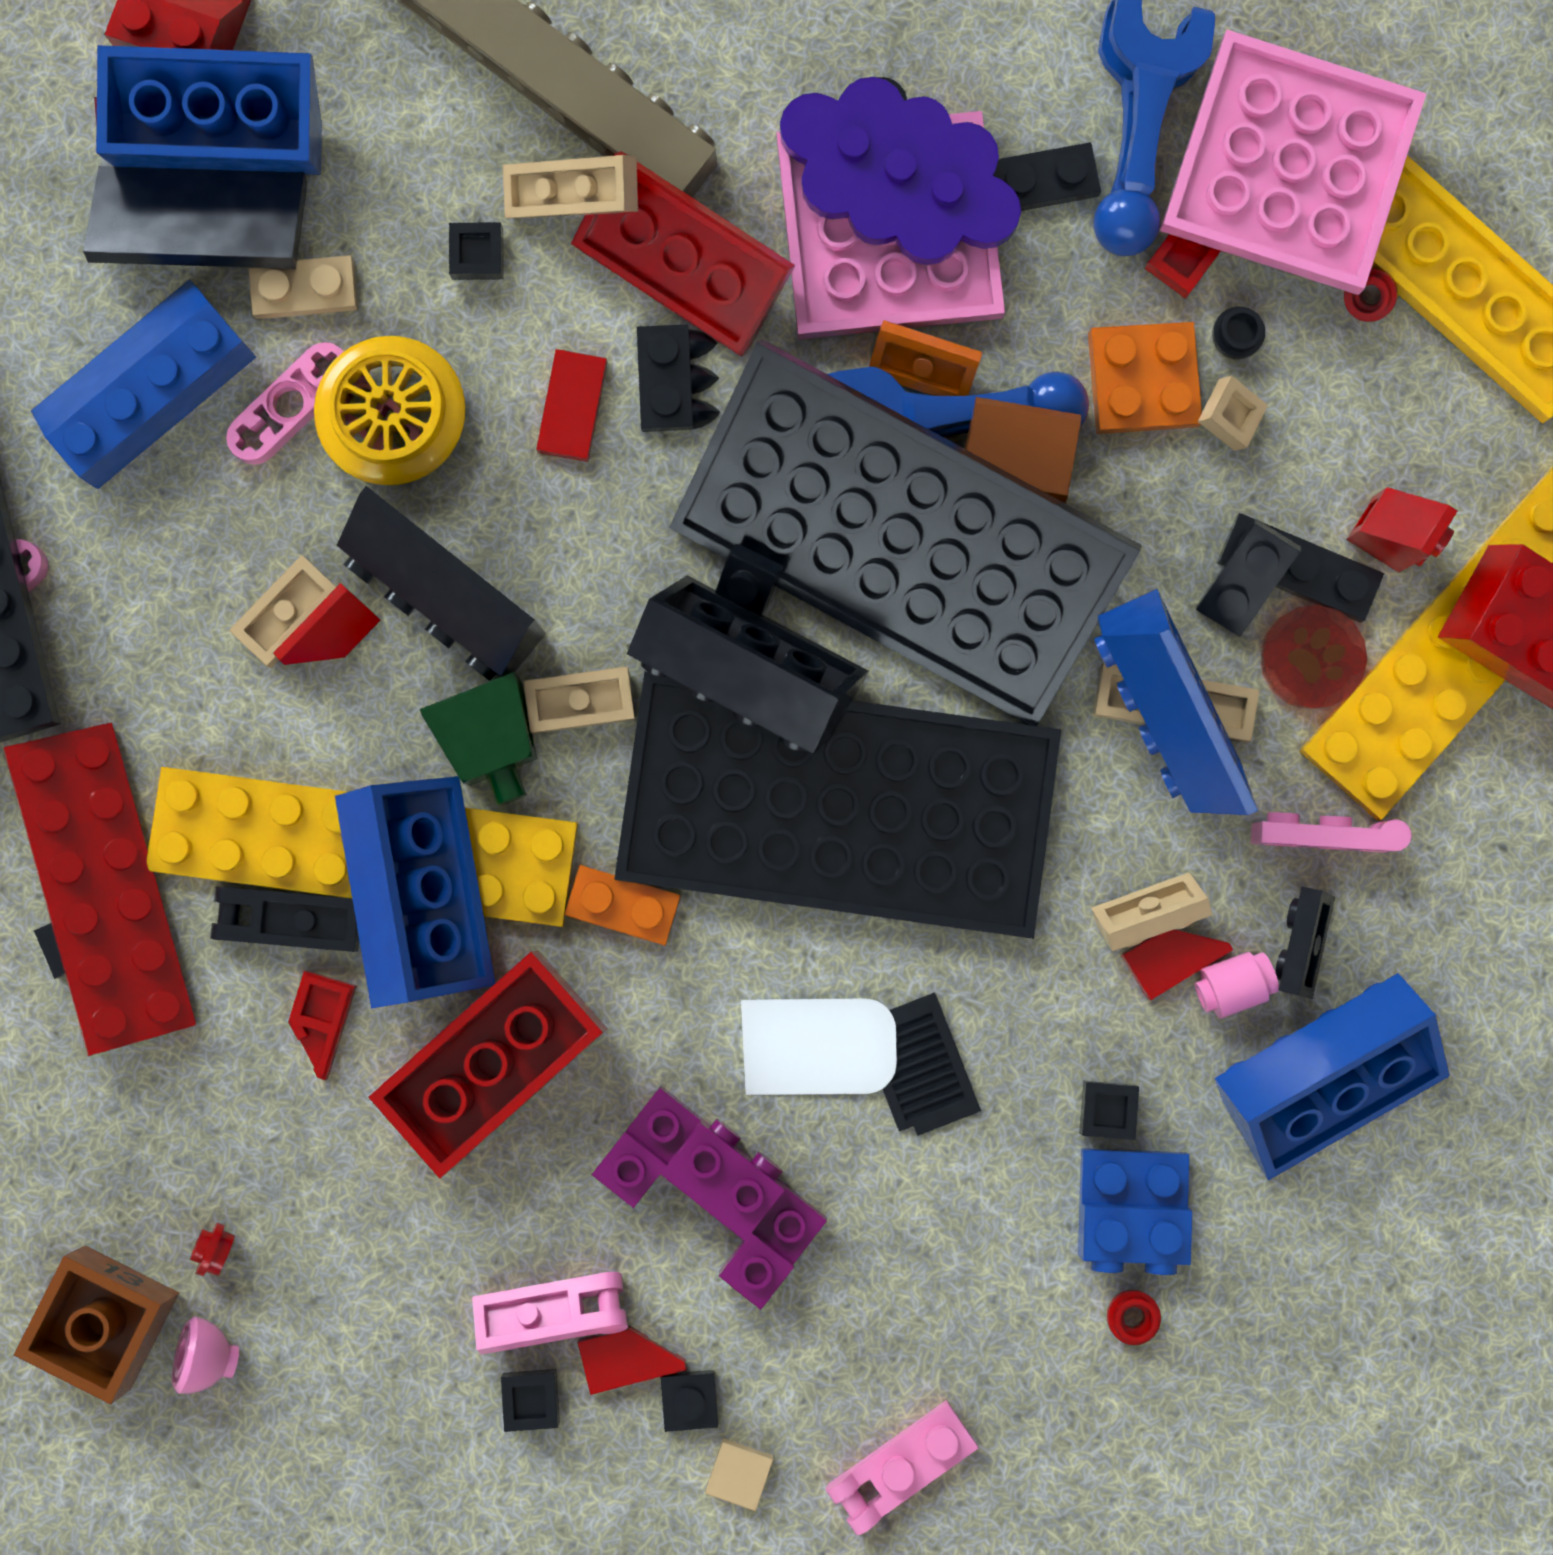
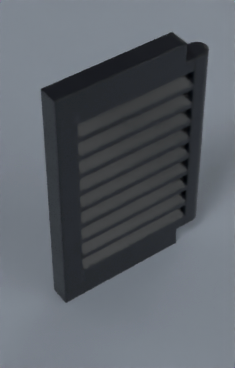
(929, 1075)

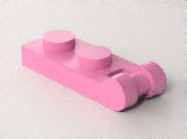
(1331, 833)
(548, 1312)
(903, 1466)

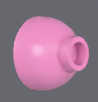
(202, 1357)

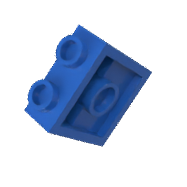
(1134, 1210)

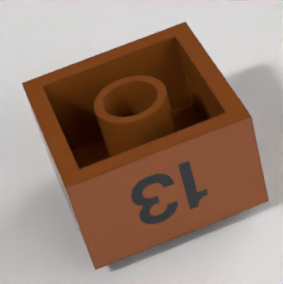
(96, 1324)

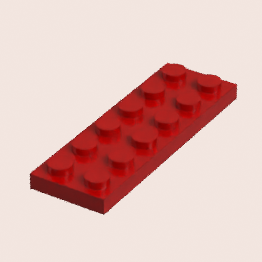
(99, 888)

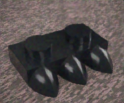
(670, 379)

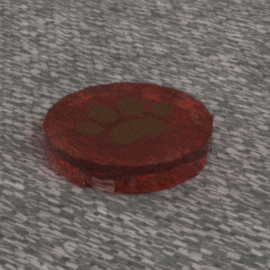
(1313, 657)

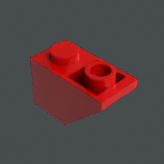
(1403, 528)

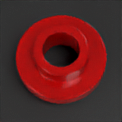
(1373, 312)
(212, 1250)
(1145, 1329)

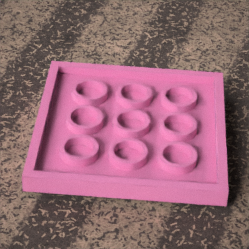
(1293, 162)
(856, 285)

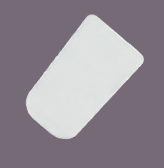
(817, 1046)

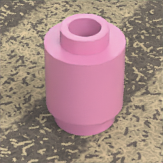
(1236, 984)

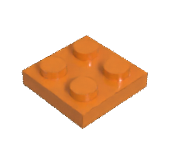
(1144, 377)

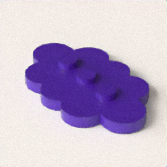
(899, 170)

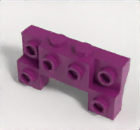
(722, 1180)

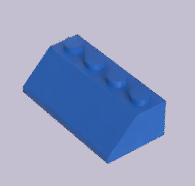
(208, 109)
(141, 385)
(1174, 706)
(414, 890)
(1334, 1075)

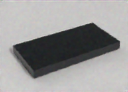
(196, 217)

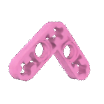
(298, 378)

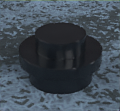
(1238, 332)

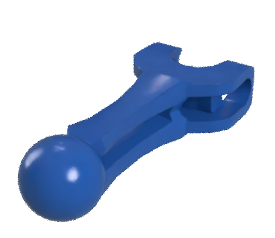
(1148, 73)
(953, 414)

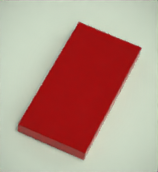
(688, 260)

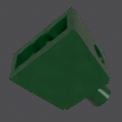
(486, 735)

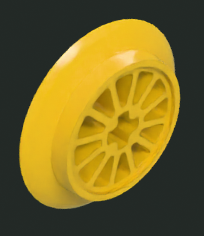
(417, 456)

